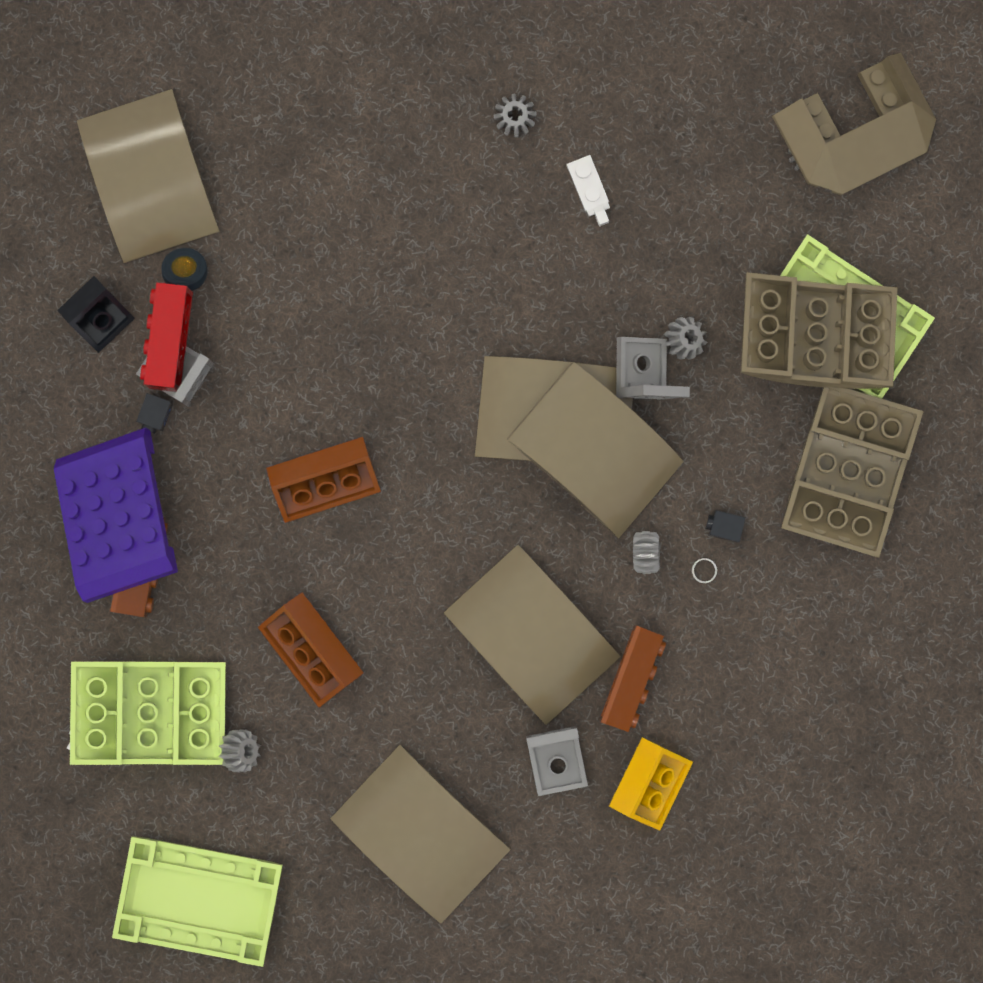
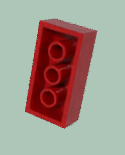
(167, 337)

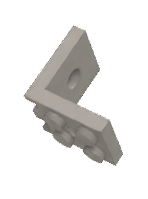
(194, 372)
(650, 382)
(556, 745)

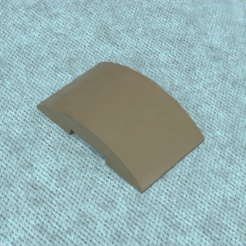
(147, 176)
(818, 332)
(512, 390)
(596, 449)
(851, 469)
(532, 634)
(419, 834)

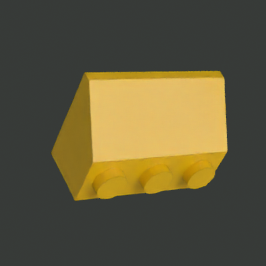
(650, 784)

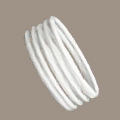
(715, 567)

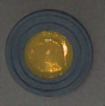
(184, 268)

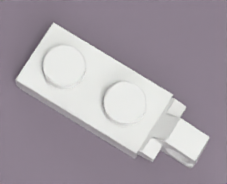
(589, 188)

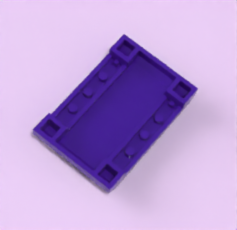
(113, 516)

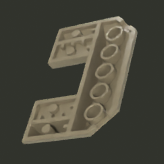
(870, 150)

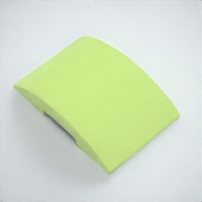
(147, 713)

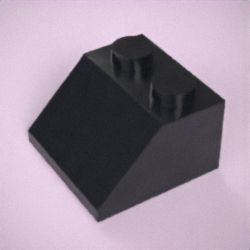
(96, 314)

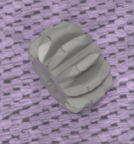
(522, 120)
(685, 338)
(646, 552)
(239, 750)

